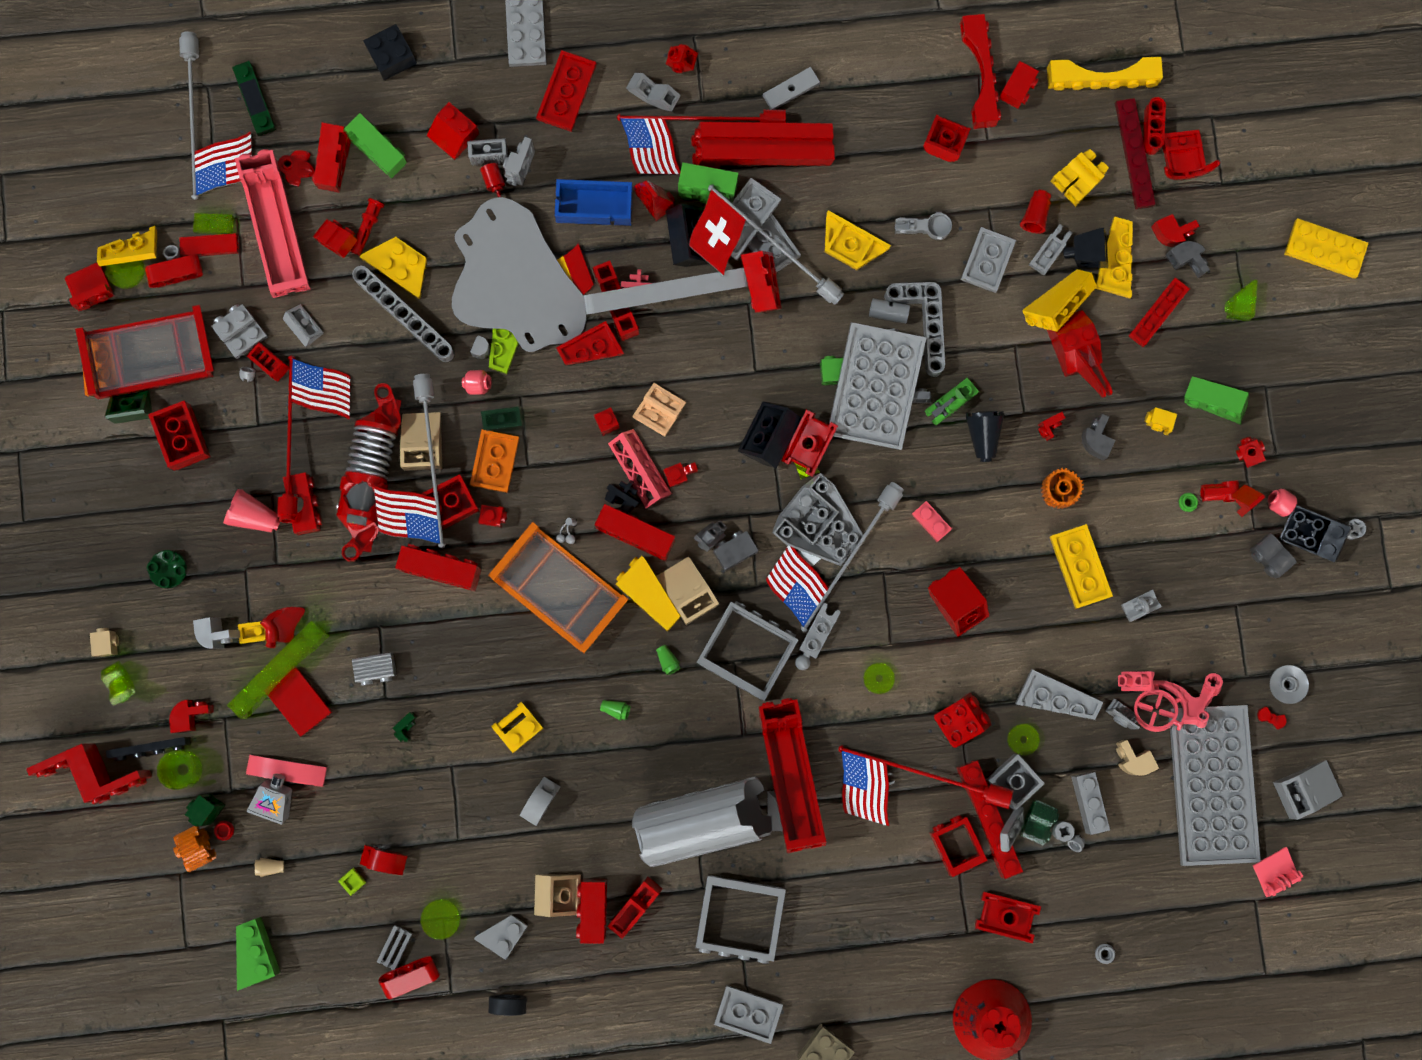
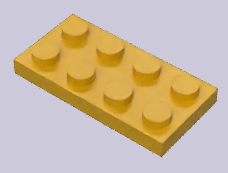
(1326, 248)
(1081, 566)

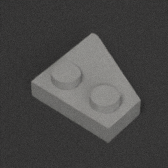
(502, 936)

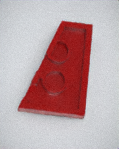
(591, 345)

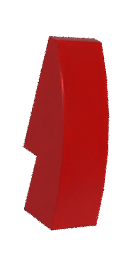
(635, 907)

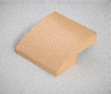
(659, 409)

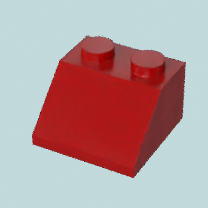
(452, 131)

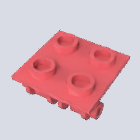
(1277, 872)

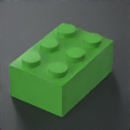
(696, 179)

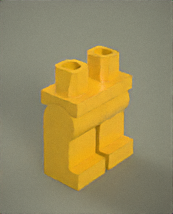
(1084, 172)

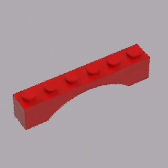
(974, 35)
(991, 821)

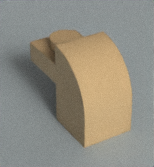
(1135, 764)

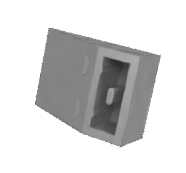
(1308, 790)

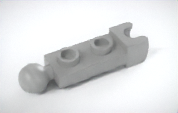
(816, 637)

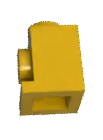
(1160, 420)

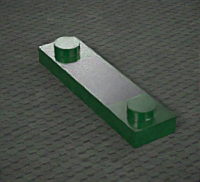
(253, 98)

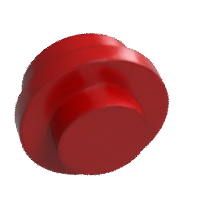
(224, 830)

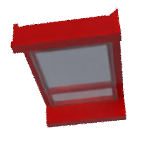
(145, 354)

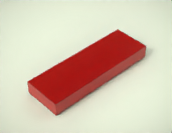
(209, 245)

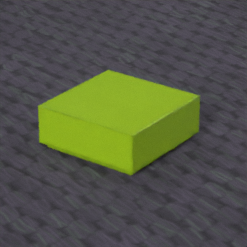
(352, 881)

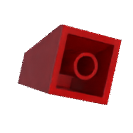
(959, 601)

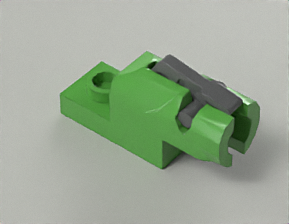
(952, 401)

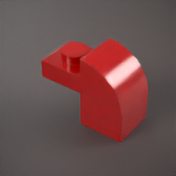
(1169, 232)
(183, 718)
(383, 860)

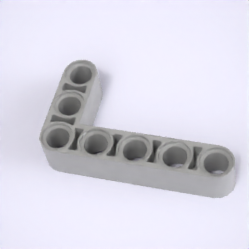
(928, 319)

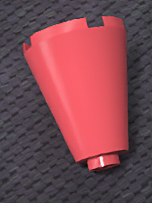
(250, 513)

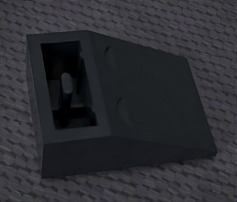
(1315, 533)

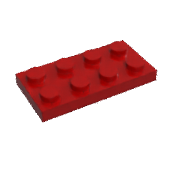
(566, 91)

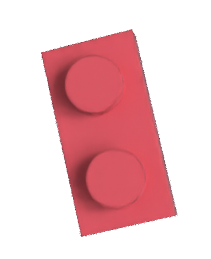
(931, 521)

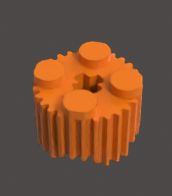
(1053, 496)
(194, 848)

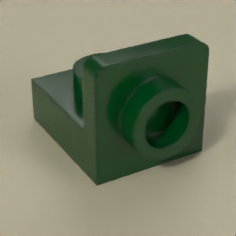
(405, 723)

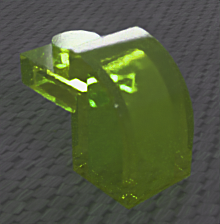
(118, 683)

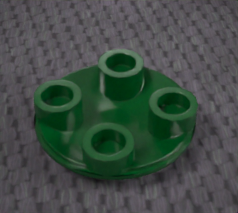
(167, 569)

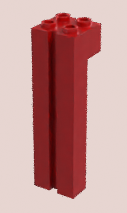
(763, 144)
(791, 775)

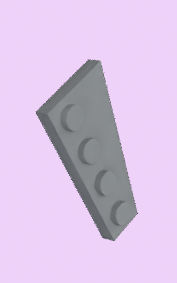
(1049, 694)

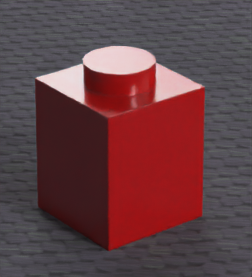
(606, 421)

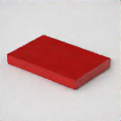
(299, 702)

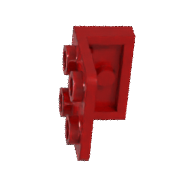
(88, 287)
(962, 720)

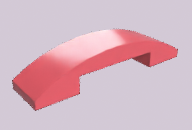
(293, 771)

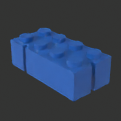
(593, 202)

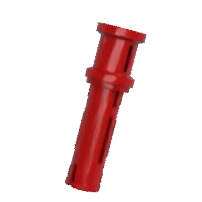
(369, 218)

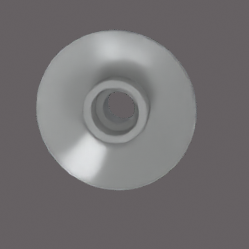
(1297, 681)

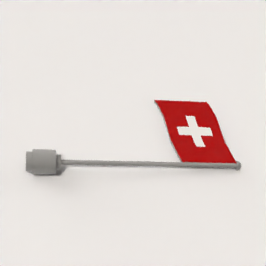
(720, 231)

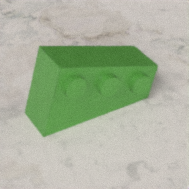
(375, 145)

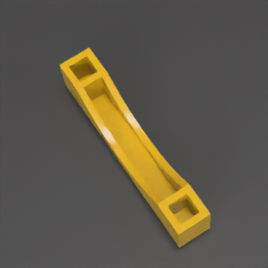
(1066, 74)

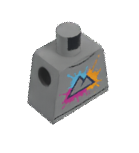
(272, 800)

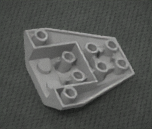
(819, 522)

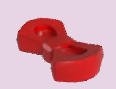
(1278, 721)

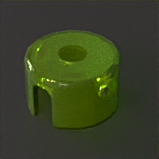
(168, 769)

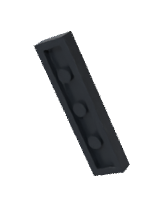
(140, 750)

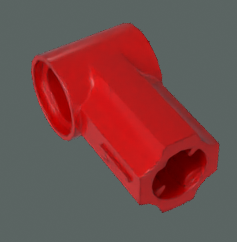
(1219, 492)

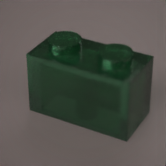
(502, 418)

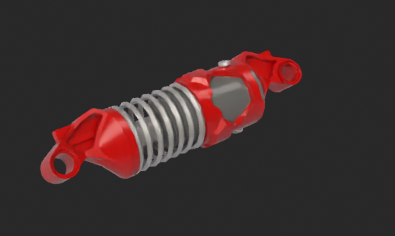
(368, 469)

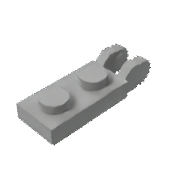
(1049, 251)

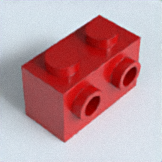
(1018, 85)

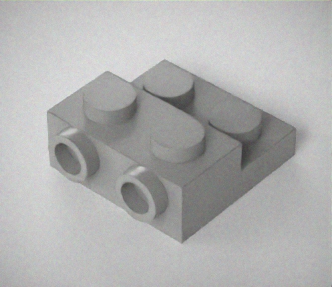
(518, 164)
(239, 330)

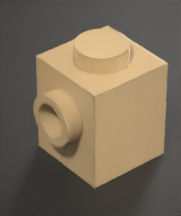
(104, 643)

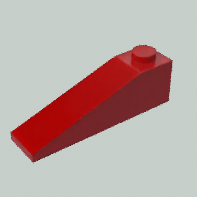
(654, 198)

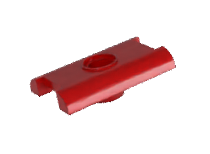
(820, 434)
(993, 917)

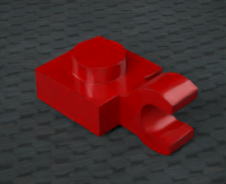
(677, 474)

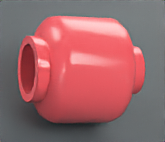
(476, 382)
(1282, 502)

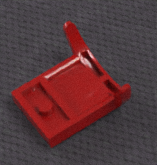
(1185, 156)

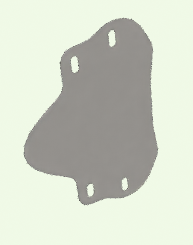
(515, 279)

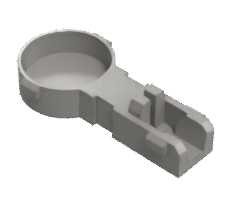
(937, 226)

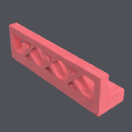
(642, 465)

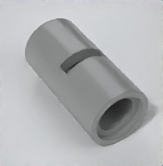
(889, 311)

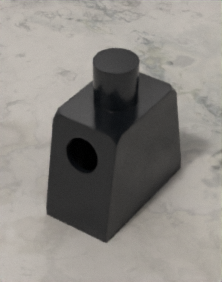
(1089, 249)

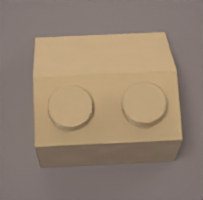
(556, 894)

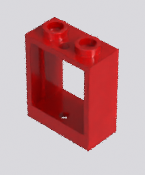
(966, 864)

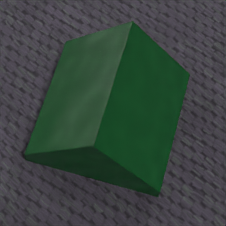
(129, 407)

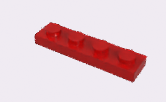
(1159, 312)

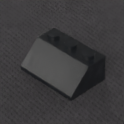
(681, 223)
(769, 434)

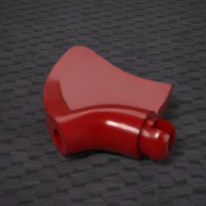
(281, 625)

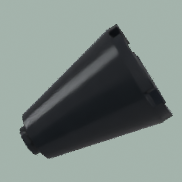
(985, 433)

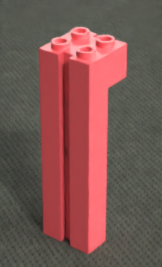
(272, 223)

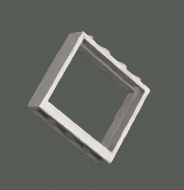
(769, 626)
(743, 954)

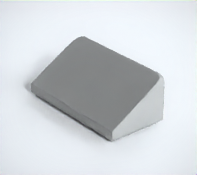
(302, 325)

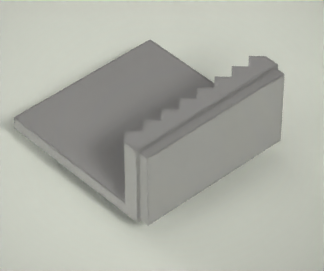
(1122, 715)

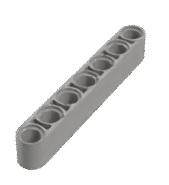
(397, 307)

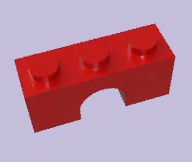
(307, 519)

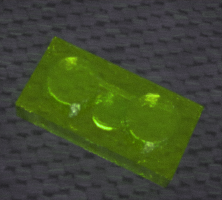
(213, 223)

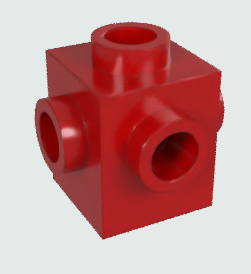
(681, 58)
(1255, 456)

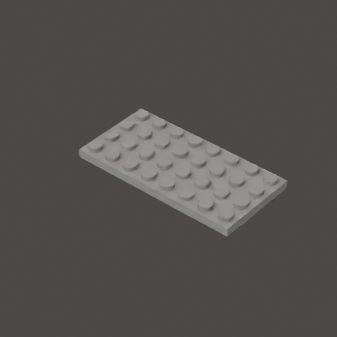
(1215, 789)

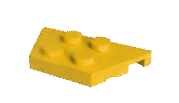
(851, 243)
(399, 264)

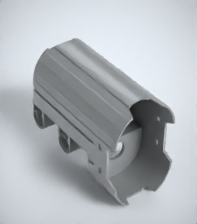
(701, 822)

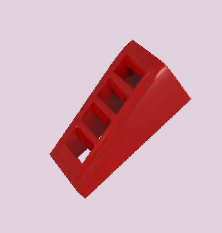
(277, 369)

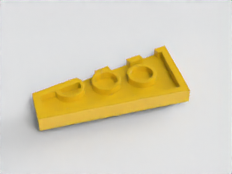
(1118, 275)

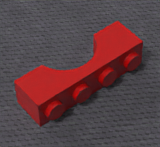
(622, 317)

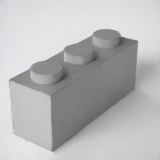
(1090, 803)

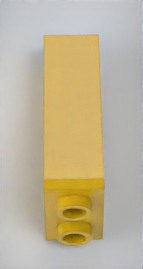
(1060, 302)
(646, 591)

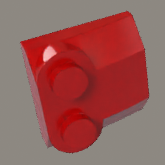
(946, 139)

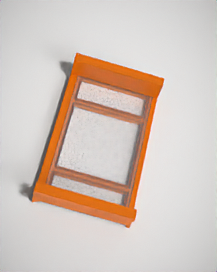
(557, 588)

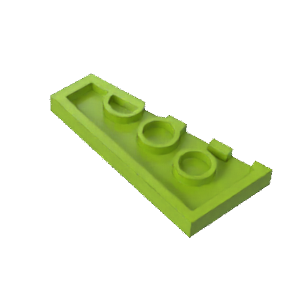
(502, 350)

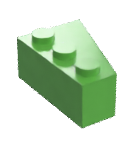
(1217, 399)
(254, 954)

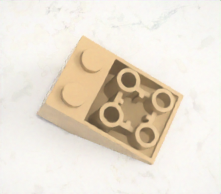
(414, 441)
(687, 590)

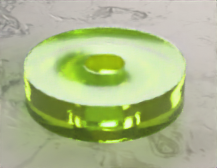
(887, 678)
(1031, 743)

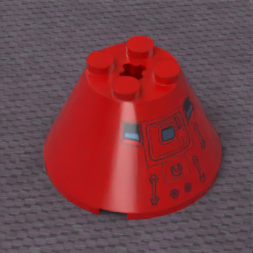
(992, 1019)

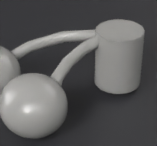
(570, 539)

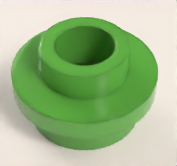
(1192, 498)

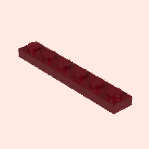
(1135, 153)

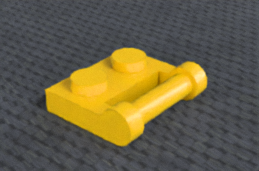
(521, 732)

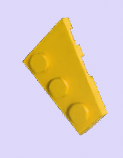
(133, 249)

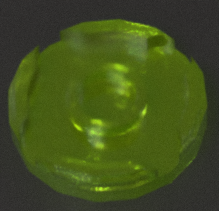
(125, 274)
(440, 919)

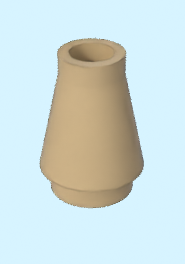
(267, 867)

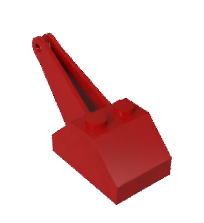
(1080, 351)

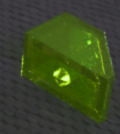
(1243, 303)

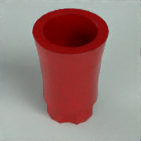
(1037, 212)

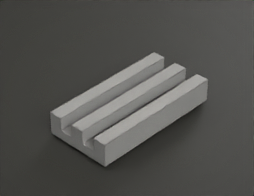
(386, 963)

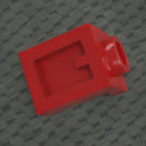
(1053, 422)
(492, 516)

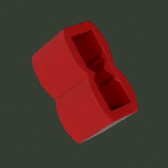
(335, 237)

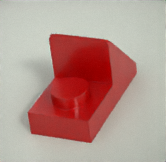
(1247, 499)

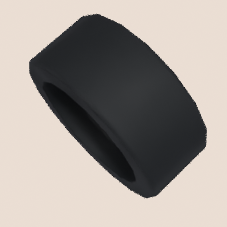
(507, 1004)

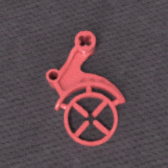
(1192, 707)

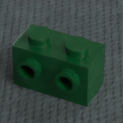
(204, 810)

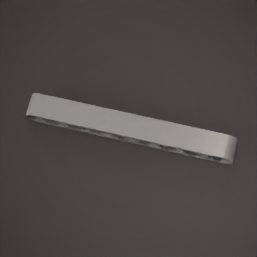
(664, 291)

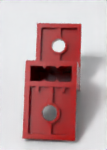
(89, 773)

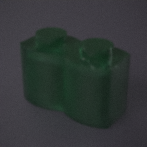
(1039, 822)

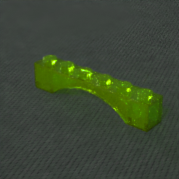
(264, 682)

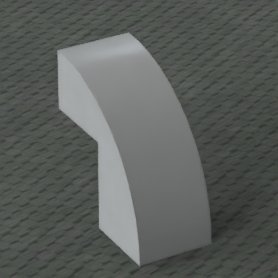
(657, 95)

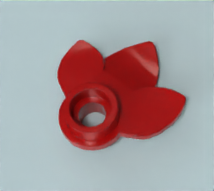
(299, 167)

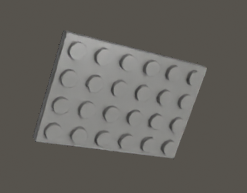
(876, 385)

